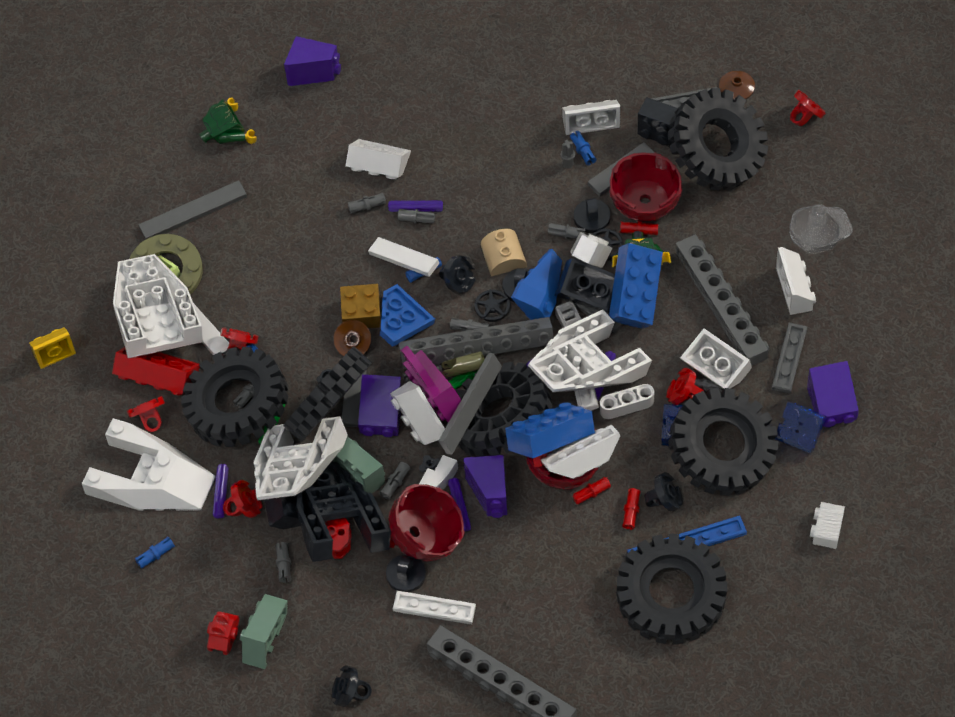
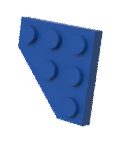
(401, 316)

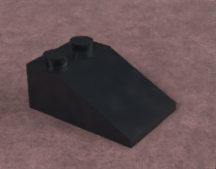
(586, 285)

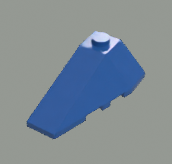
(537, 291)

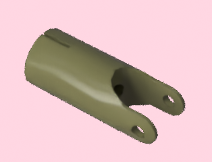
(463, 364)

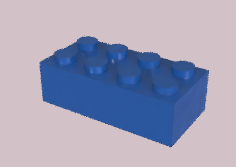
(635, 285)
(549, 430)

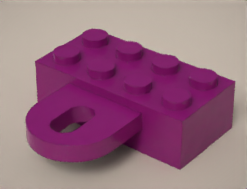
(432, 383)

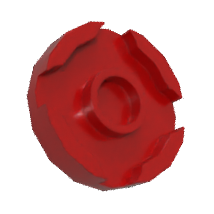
(806, 107)
(238, 338)
(683, 387)
(146, 411)
(244, 499)

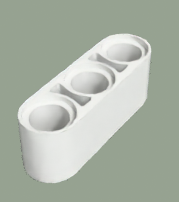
(633, 394)

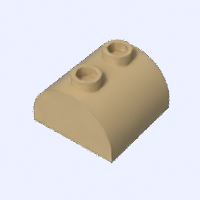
(502, 251)

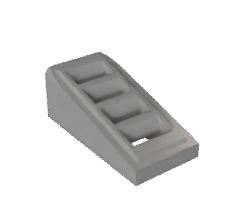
(567, 311)

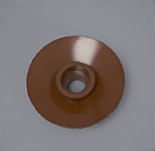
(744, 88)
(351, 328)

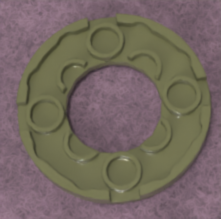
(179, 246)

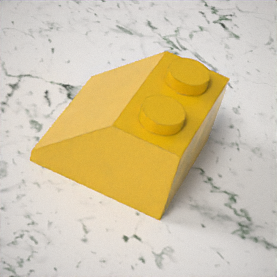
(52, 347)

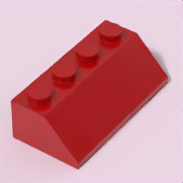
(155, 369)

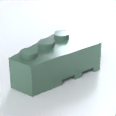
(361, 466)
(262, 630)

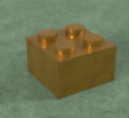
(361, 304)

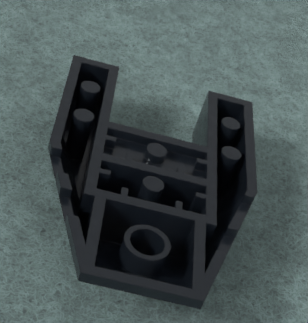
(338, 497)

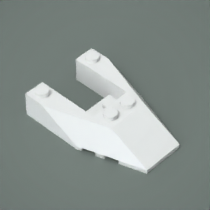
(576, 363)
(290, 468)
(161, 479)

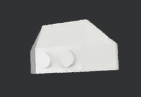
(583, 454)

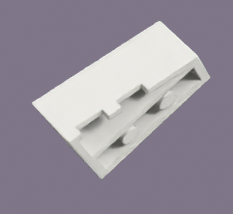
(591, 249)

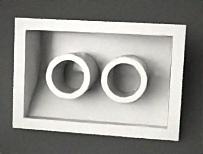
(591, 117)
(377, 158)
(794, 281)
(716, 360)
(417, 413)

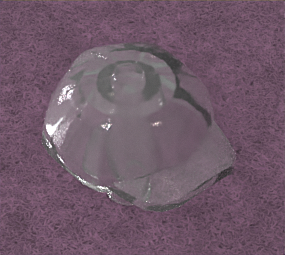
(819, 228)

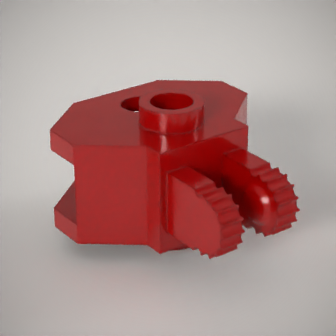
(341, 535)
(222, 632)

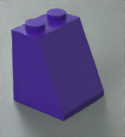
(311, 62)
(833, 393)
(376, 410)
(487, 482)

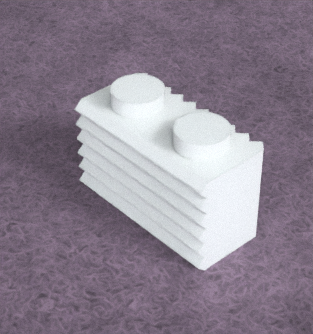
(828, 525)

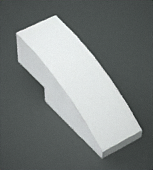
(444, 471)

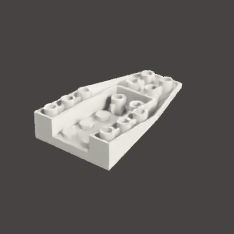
(153, 307)

